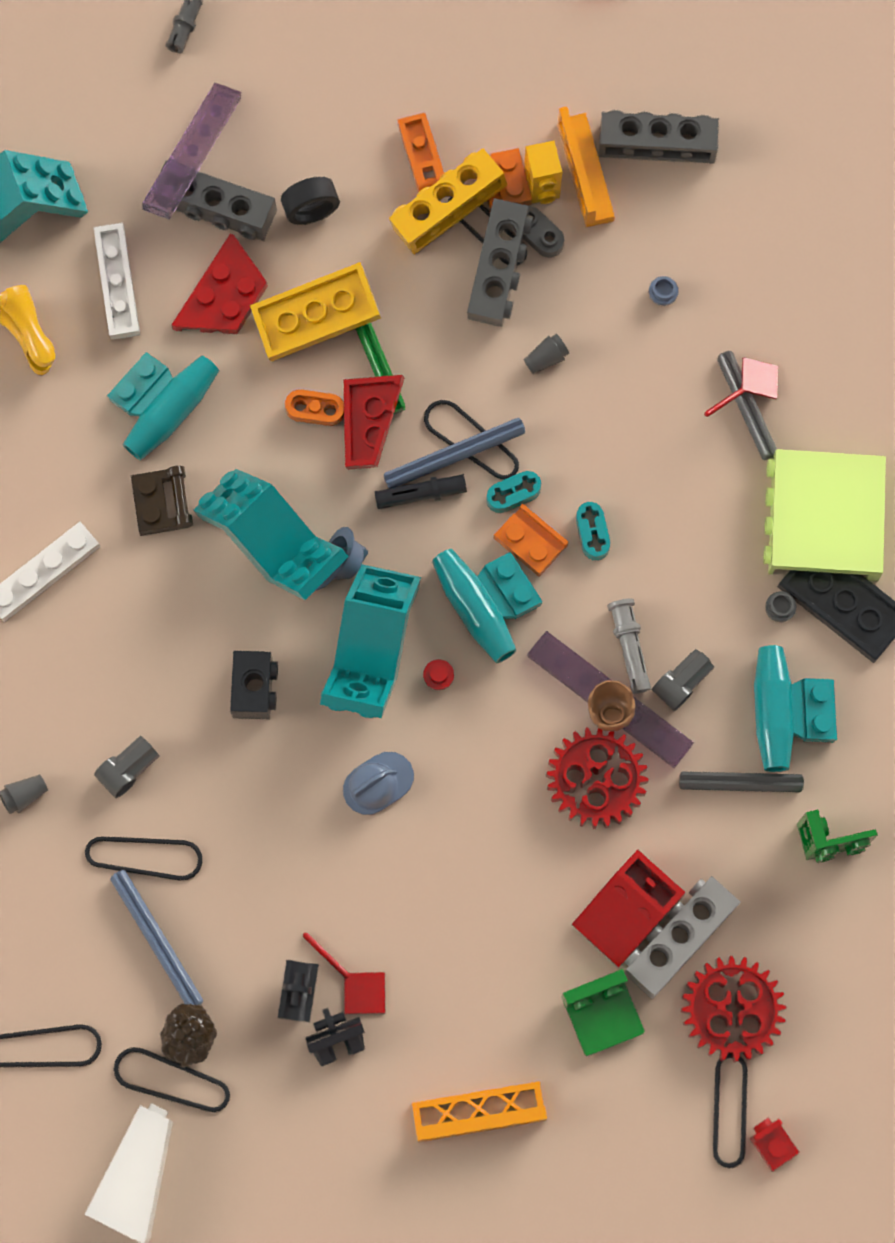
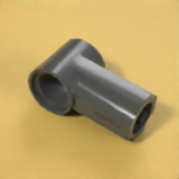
(678, 684)
(120, 772)

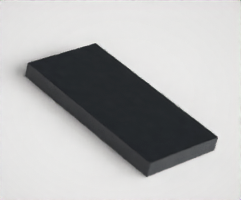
(847, 606)

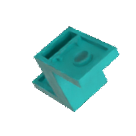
(34, 185)
(270, 533)
(370, 641)

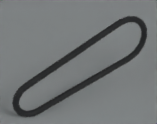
(480, 428)
(139, 871)
(51, 1030)
(165, 1096)

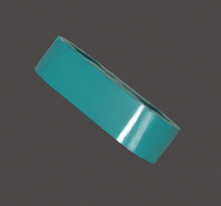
(517, 498)
(599, 529)

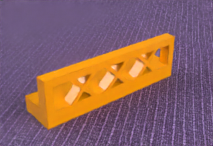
(585, 168)
(481, 1123)

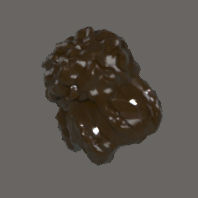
(187, 1035)

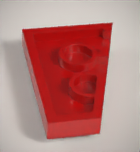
(367, 417)

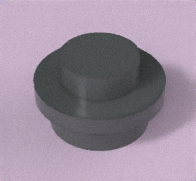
(780, 606)

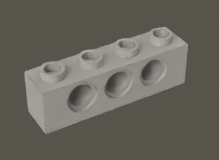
(719, 904)

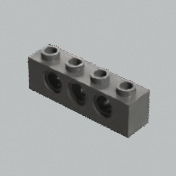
(646, 146)
(232, 198)
(503, 216)

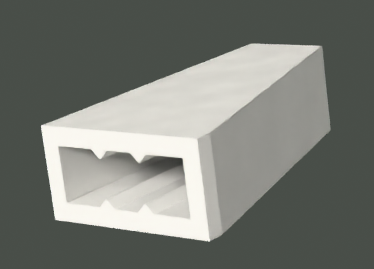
(133, 1179)

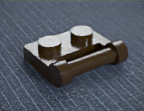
(151, 501)

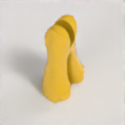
(20, 318)

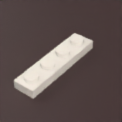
(116, 281)
(45, 569)

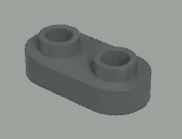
(540, 229)

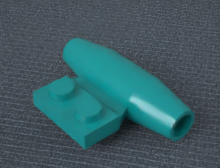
(160, 399)
(487, 599)
(789, 709)

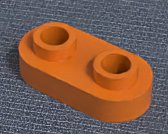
(316, 405)

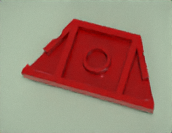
(223, 293)

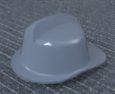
(357, 553)
(378, 783)

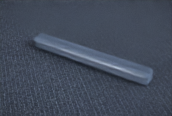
(454, 453)
(156, 938)

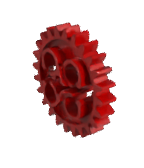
(616, 798)
(763, 1009)

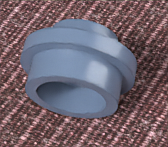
(663, 290)

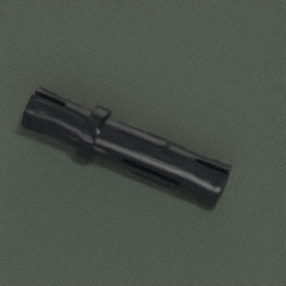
(421, 491)

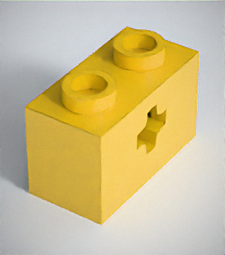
(543, 172)

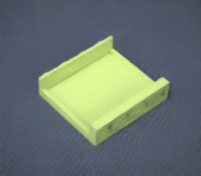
(826, 513)

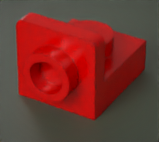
(773, 1143)

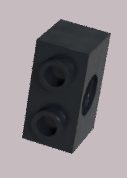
(247, 667)

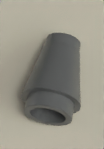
(547, 353)
(22, 793)

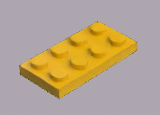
(315, 311)

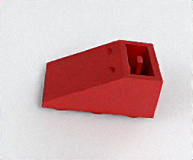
(628, 908)

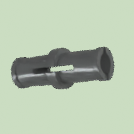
(183, 25)

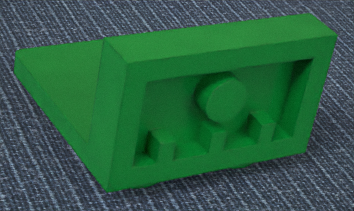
(813, 835)
(602, 1013)

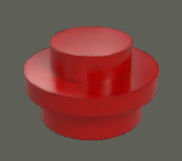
(438, 674)

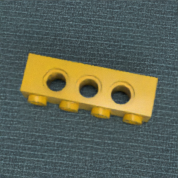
(442, 216)

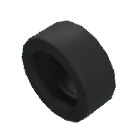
(310, 200)

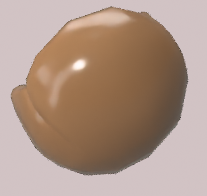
(611, 705)

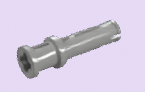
(627, 631)

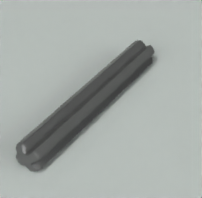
(747, 406)
(741, 781)

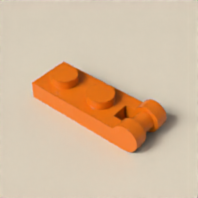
(420, 149)

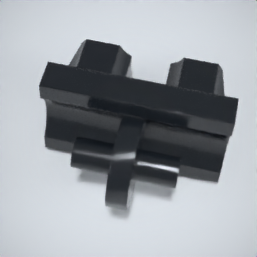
(298, 991)
(322, 1042)

